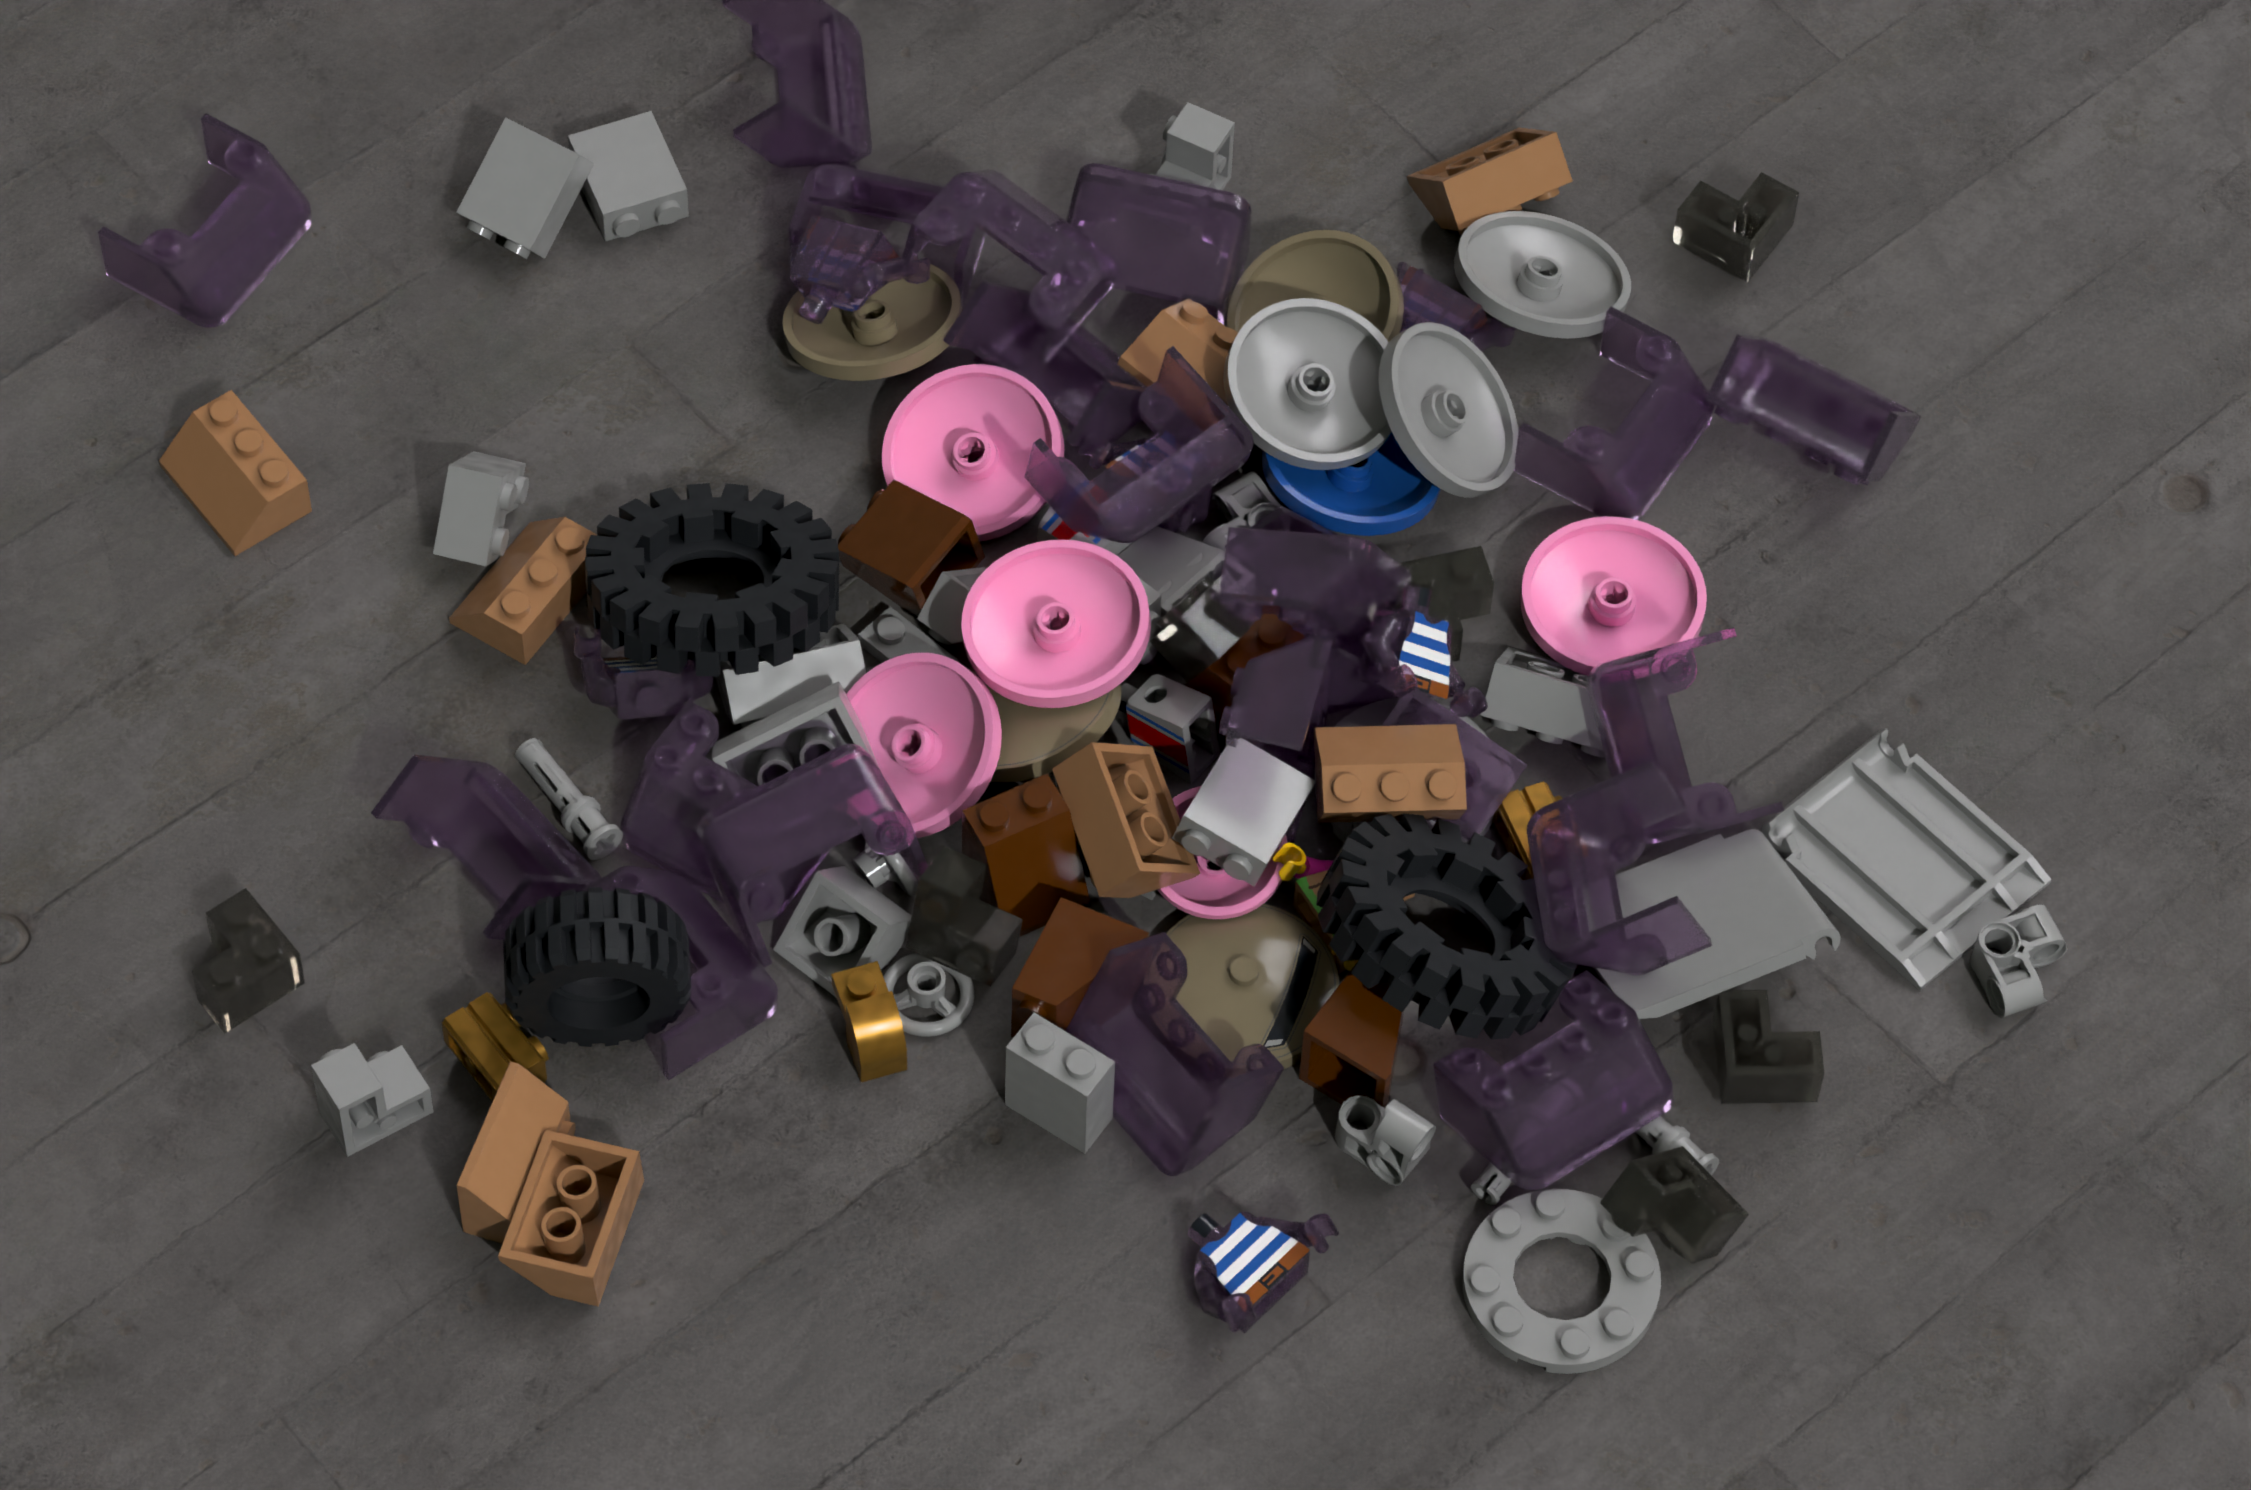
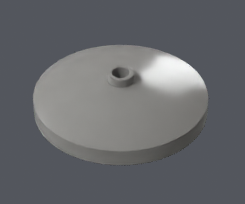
(1541, 273)
(1309, 383)
(1448, 409)

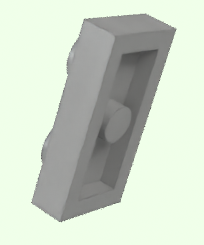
(894, 636)

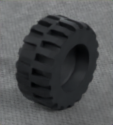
(596, 967)

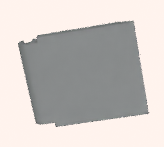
(1903, 858)
(1744, 903)

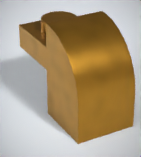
(871, 1020)

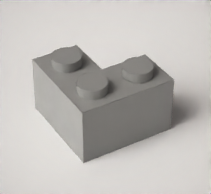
(1198, 148)
(475, 506)
(369, 1097)

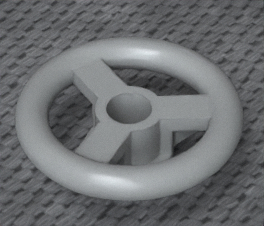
(880, 868)
(929, 974)

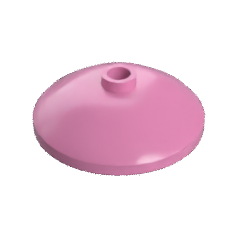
(1214, 892)

